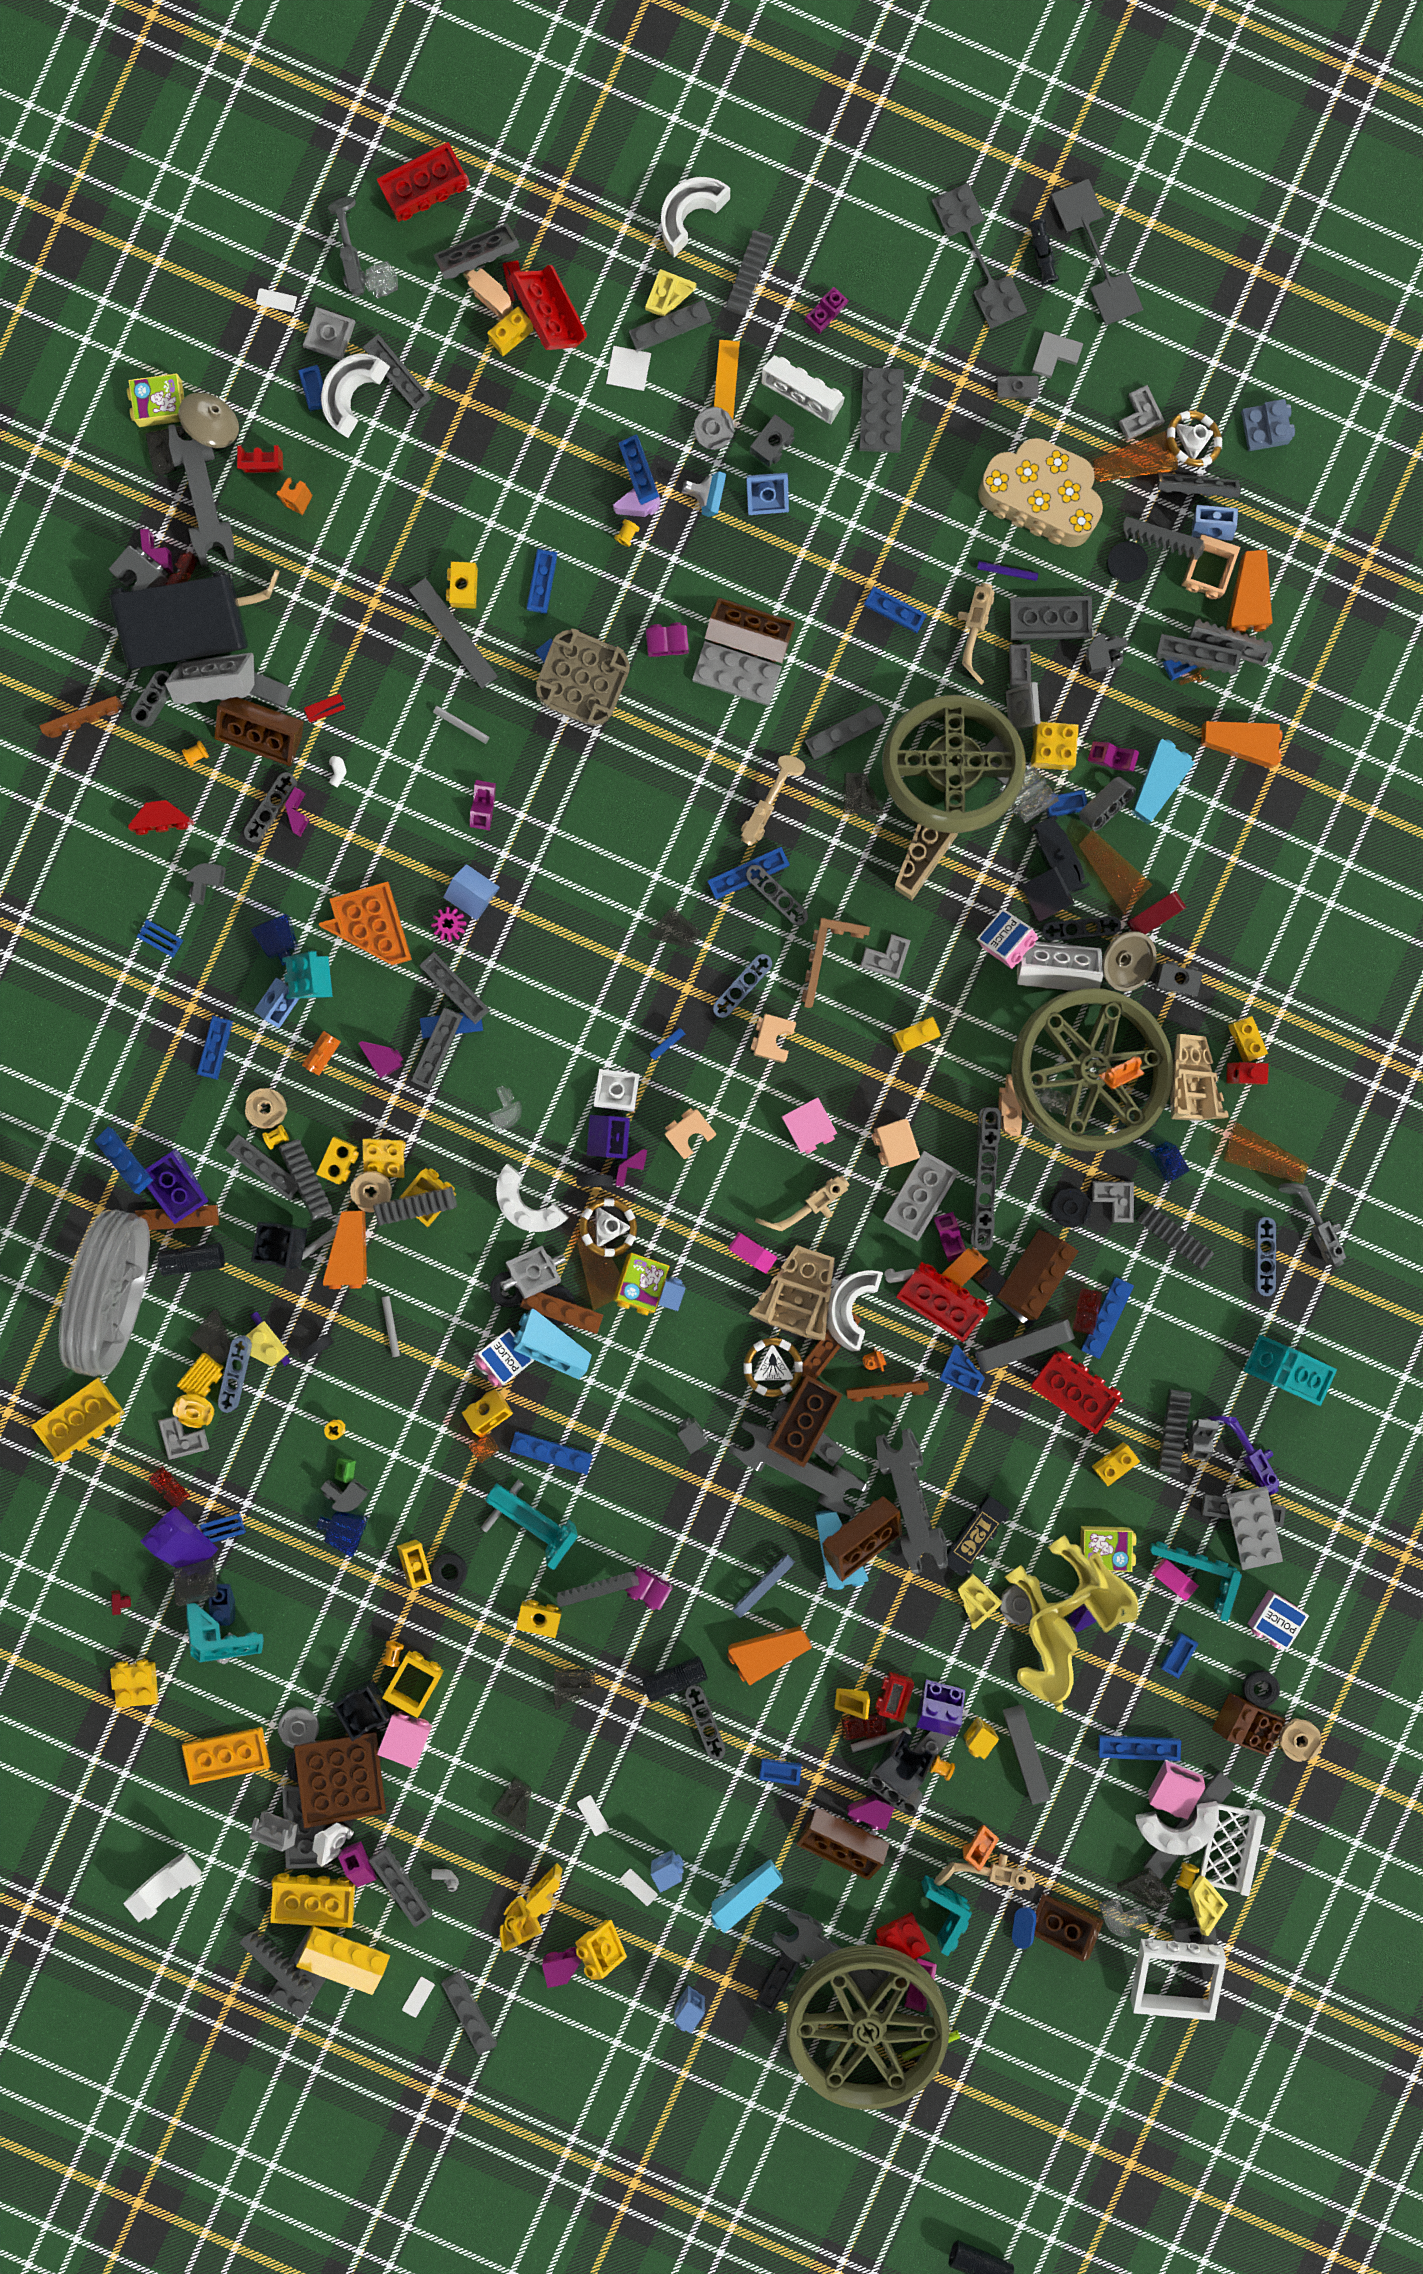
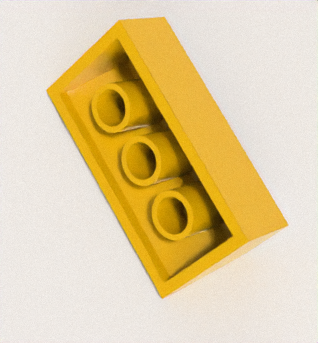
(343, 1960)

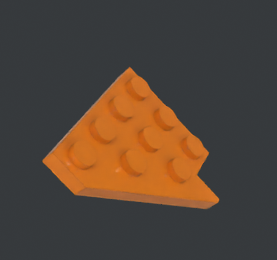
(370, 922)

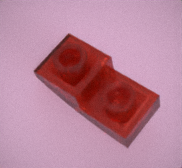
(186, 565)
(1087, 1312)
(856, 1727)

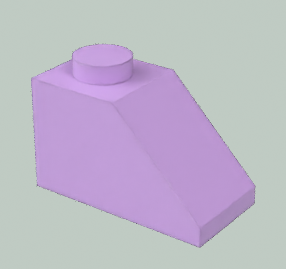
(631, 506)

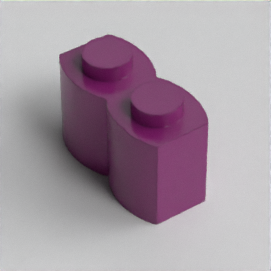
(667, 640)
(651, 1589)

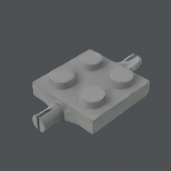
(533, 1272)

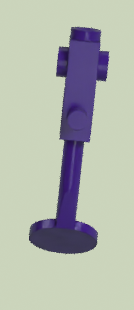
(1255, 1459)

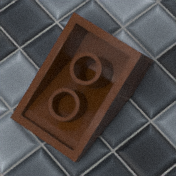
(1067, 1927)

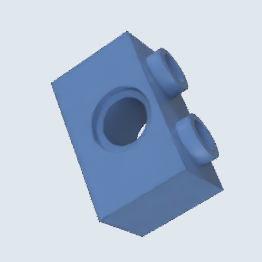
(1214, 522)
(274, 1005)
(672, 1293)
(667, 1870)
(689, 2010)

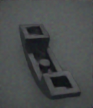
(993, 1282)

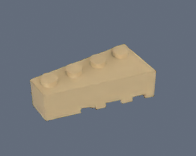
(921, 859)

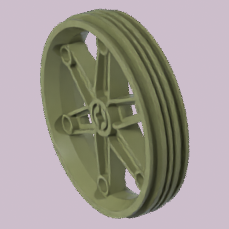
(1158, 1050)
(893, 2089)

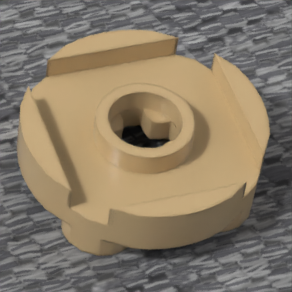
(254, 1106)
(364, 1181)
(1295, 1729)

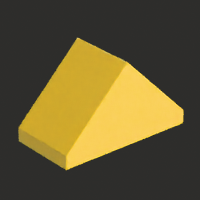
(853, 1702)

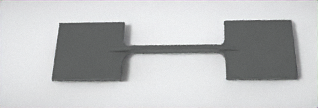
(1116, 295)
(999, 298)

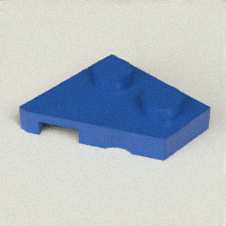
(961, 1372)

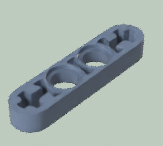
(745, 988)
(1269, 1256)
(237, 1375)
(763, 1585)

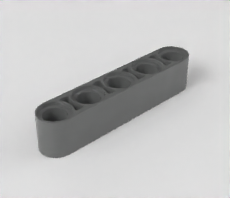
(1024, 1345)
(1027, 1754)

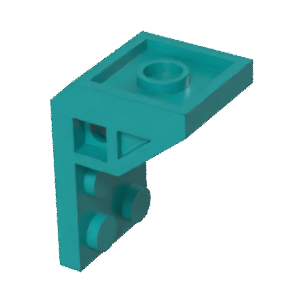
(1290, 1370)
(206, 1641)

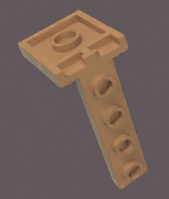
(815, 957)

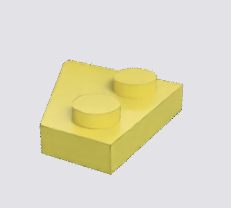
(668, 292)
(265, 1345)
(977, 1600)
(1207, 1904)

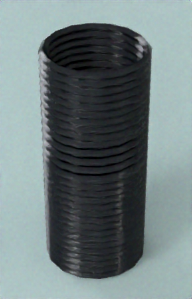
(196, 1259)
(671, 1679)
(967, 2257)

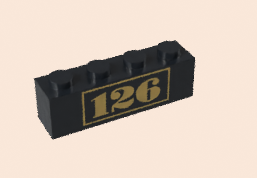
(975, 1534)

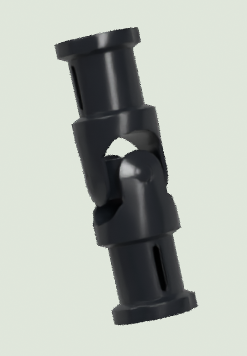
(1043, 252)

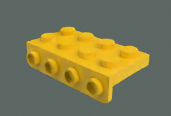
(78, 1420)
(312, 1901)

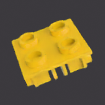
(384, 1156)

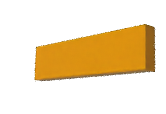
(726, 375)

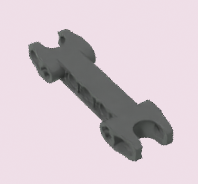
(210, 531)
(987, 1210)
(830, 1484)
(920, 1536)
(811, 1944)

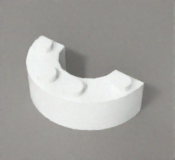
(684, 198)
(341, 384)
(517, 1212)
(842, 1296)
(1180, 1840)
(163, 1884)

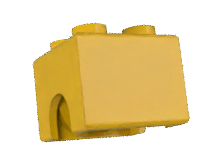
(1054, 746)

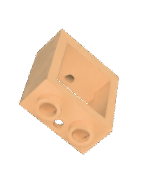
(1218, 548)

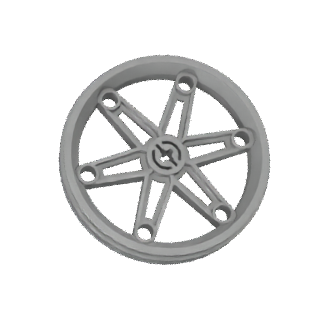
(105, 1293)

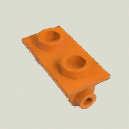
(321, 1053)
(1122, 1073)
(874, 1360)

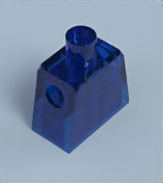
(276, 937)
(1169, 1161)
(343, 1531)

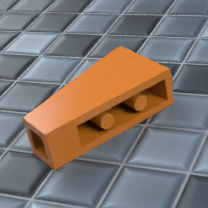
(1251, 594)
(1246, 741)
(348, 1254)
(767, 1653)

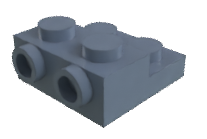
(1268, 425)

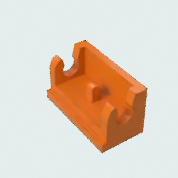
(295, 499)
(965, 1266)

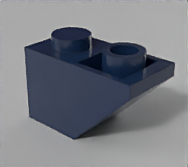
(223, 1605)

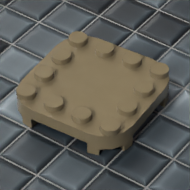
(582, 677)

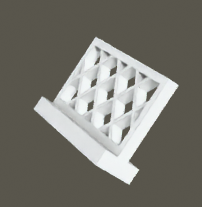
(1249, 1850)

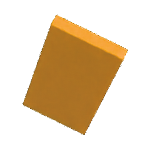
(226, 1755)

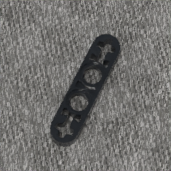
(1080, 925)

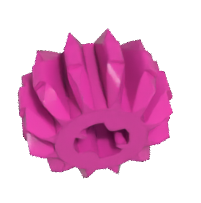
(445, 931)

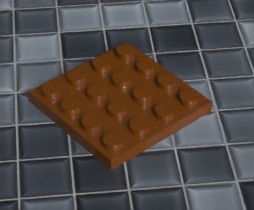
(339, 1779)

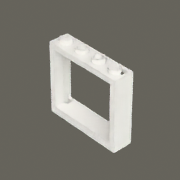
(1173, 2005)

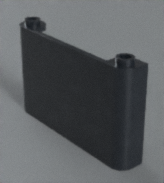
(178, 620)

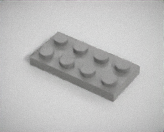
(737, 673)
(920, 1196)
(1254, 1528)

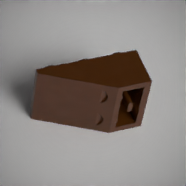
(1248, 1725)

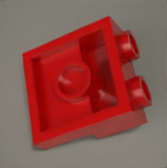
(904, 1936)

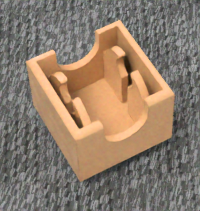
(769, 1028)
(680, 1132)
(895, 1143)

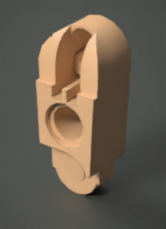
(489, 292)
(1010, 1109)

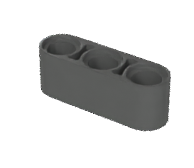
(270, 690)
(143, 703)
(1107, 803)
(906, 1805)

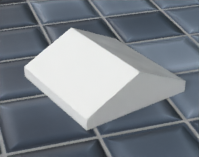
(616, 1090)

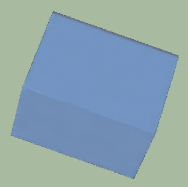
(767, 493)
(471, 891)

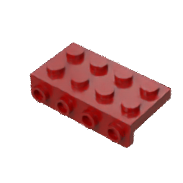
(423, 182)
(549, 308)
(942, 1301)
(1076, 1391)

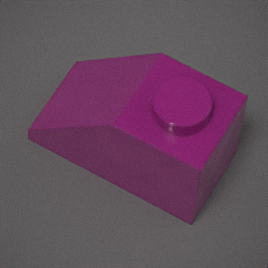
(382, 1058)

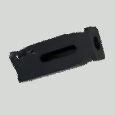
(1059, 853)

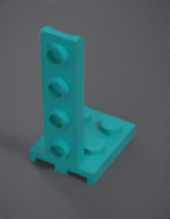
(557, 1537)
(1228, 1585)

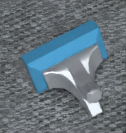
(707, 492)

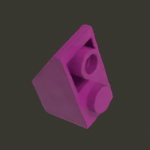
(872, 1810)
(357, 1865)
(560, 1967)

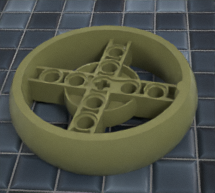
(954, 710)

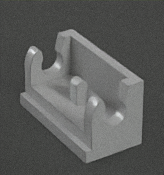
(274, 1831)

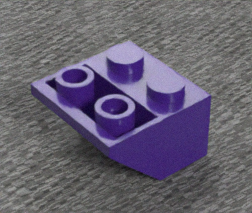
(608, 1136)
(941, 1708)

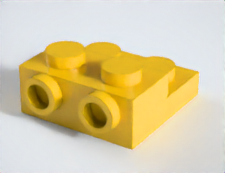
(425, 1182)
(134, 1683)
(541, 1895)
(600, 1950)

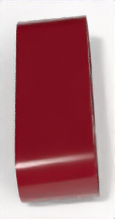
(1157, 914)

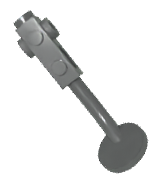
(354, 277)
(1323, 1231)

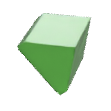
(345, 1470)

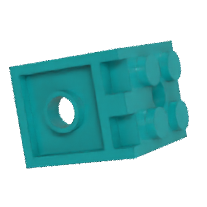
(308, 976)
(958, 1918)

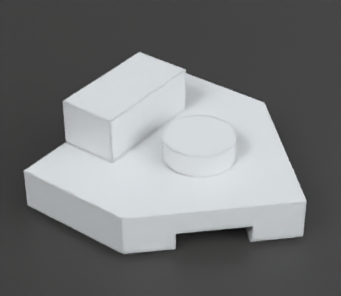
(328, 1842)

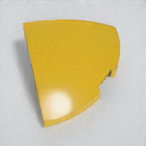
(518, 1925)

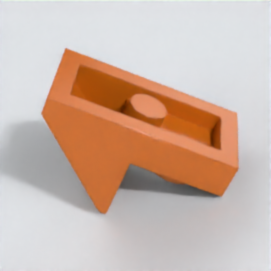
(980, 1848)

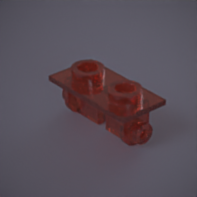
(162, 1481)

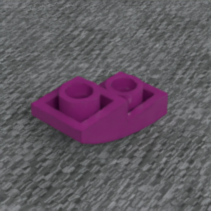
(826, 310)

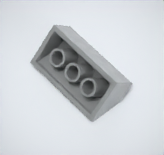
(212, 679)

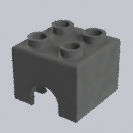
(136, 565)

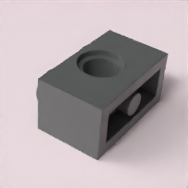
(777, 430)
(1166, 982)
(692, 1434)
(1183, 1928)

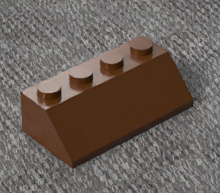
(750, 630)
(258, 730)
(1037, 1274)
(862, 1538)
(843, 1844)

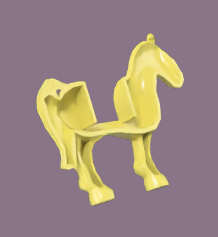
(1102, 1594)

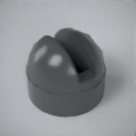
(1116, 663)

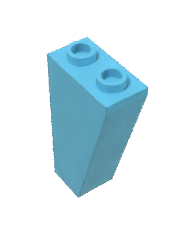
(1161, 779)
(550, 1345)
(828, 1524)
(744, 1896)

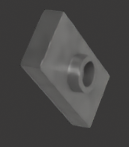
(1017, 387)
(1019, 665)
(932, 1742)

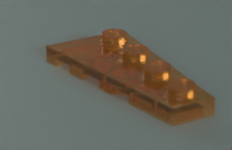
(1138, 459)
(1117, 874)
(1258, 1154)
(600, 1271)

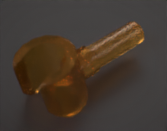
(1197, 677)

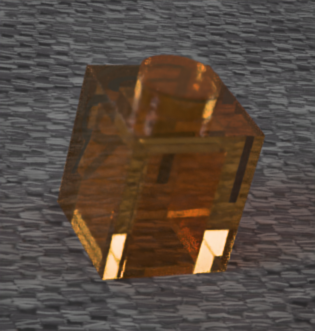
(484, 1447)

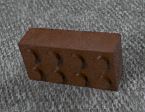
(804, 1421)

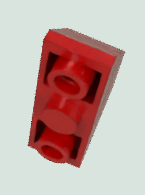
(159, 817)

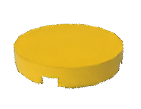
(193, 1410)

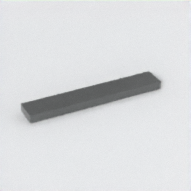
(453, 633)
(1215, 1790)

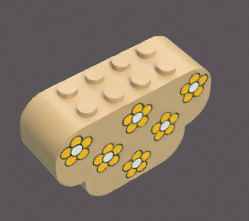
(1043, 492)

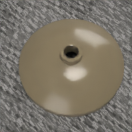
(208, 420)
(1135, 966)

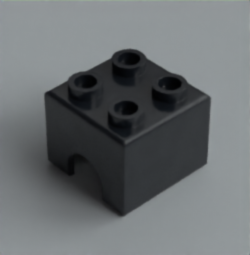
(279, 1244)
(362, 1709)
(902, 1766)

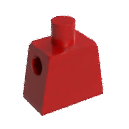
(1247, 1073)

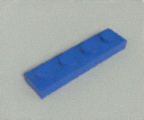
(639, 469)
(736, 878)
(123, 1160)
(1107, 1317)
(551, 1452)
(1139, 1748)

